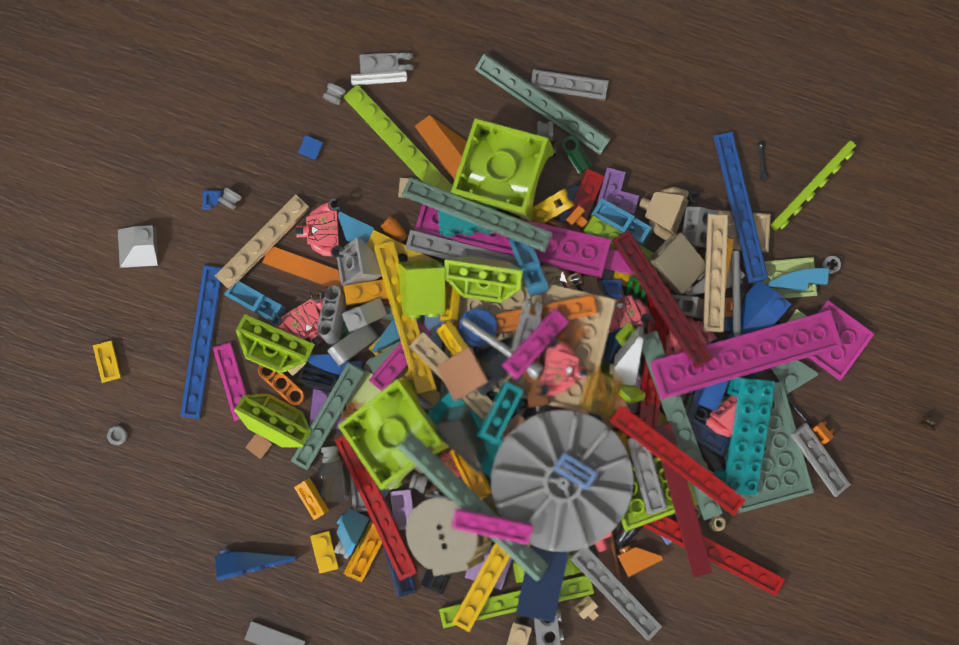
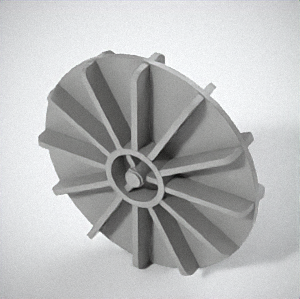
(561, 510)

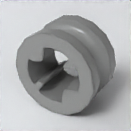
(828, 259)

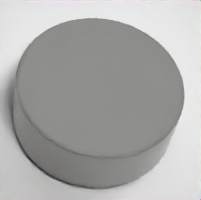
(117, 435)

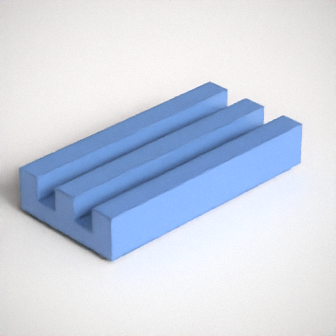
(561, 462)

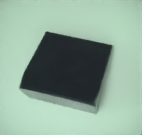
(434, 583)

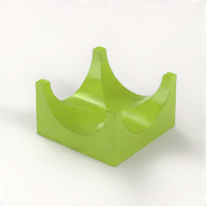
(502, 167)
(382, 425)

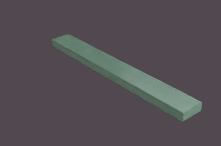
(542, 103)
(477, 214)

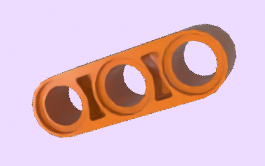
(288, 390)

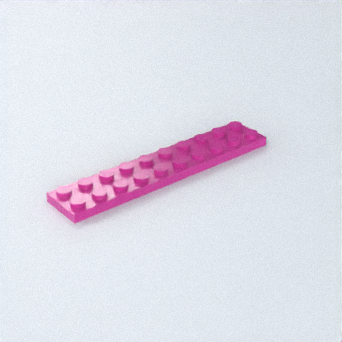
(565, 250)
(748, 354)

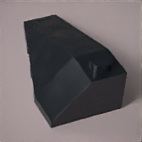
(491, 363)

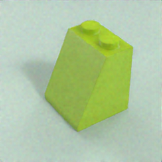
(422, 288)

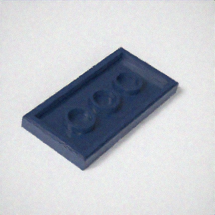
(541, 597)

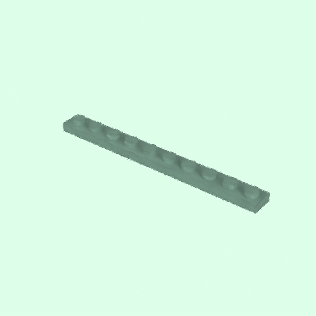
(681, 426)
(467, 500)

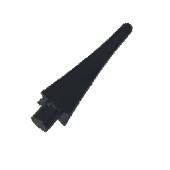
(713, 460)

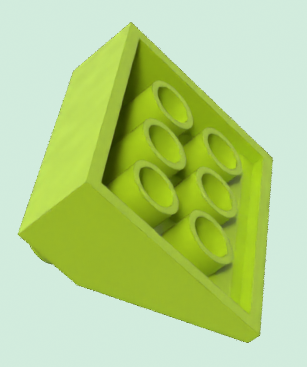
(636, 512)

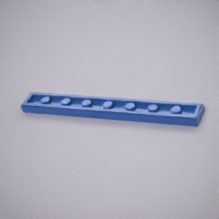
(740, 207)
(201, 343)

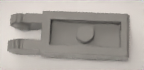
(384, 62)
(527, 322)

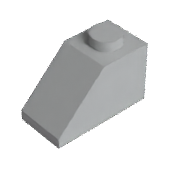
(364, 314)

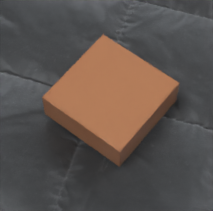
(259, 445)

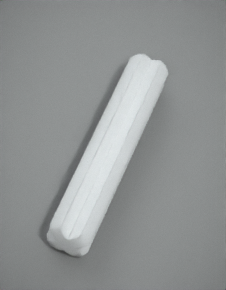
(379, 77)

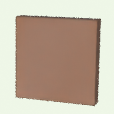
(462, 374)

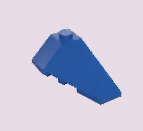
(761, 309)
(239, 562)

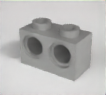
(696, 226)
(542, 627)

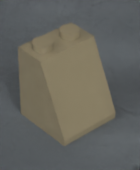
(678, 263)

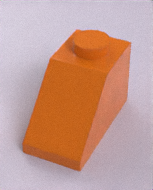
(636, 559)

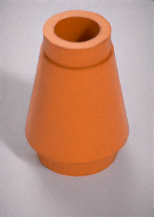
(394, 229)

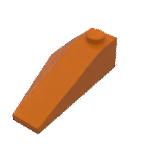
(443, 142)

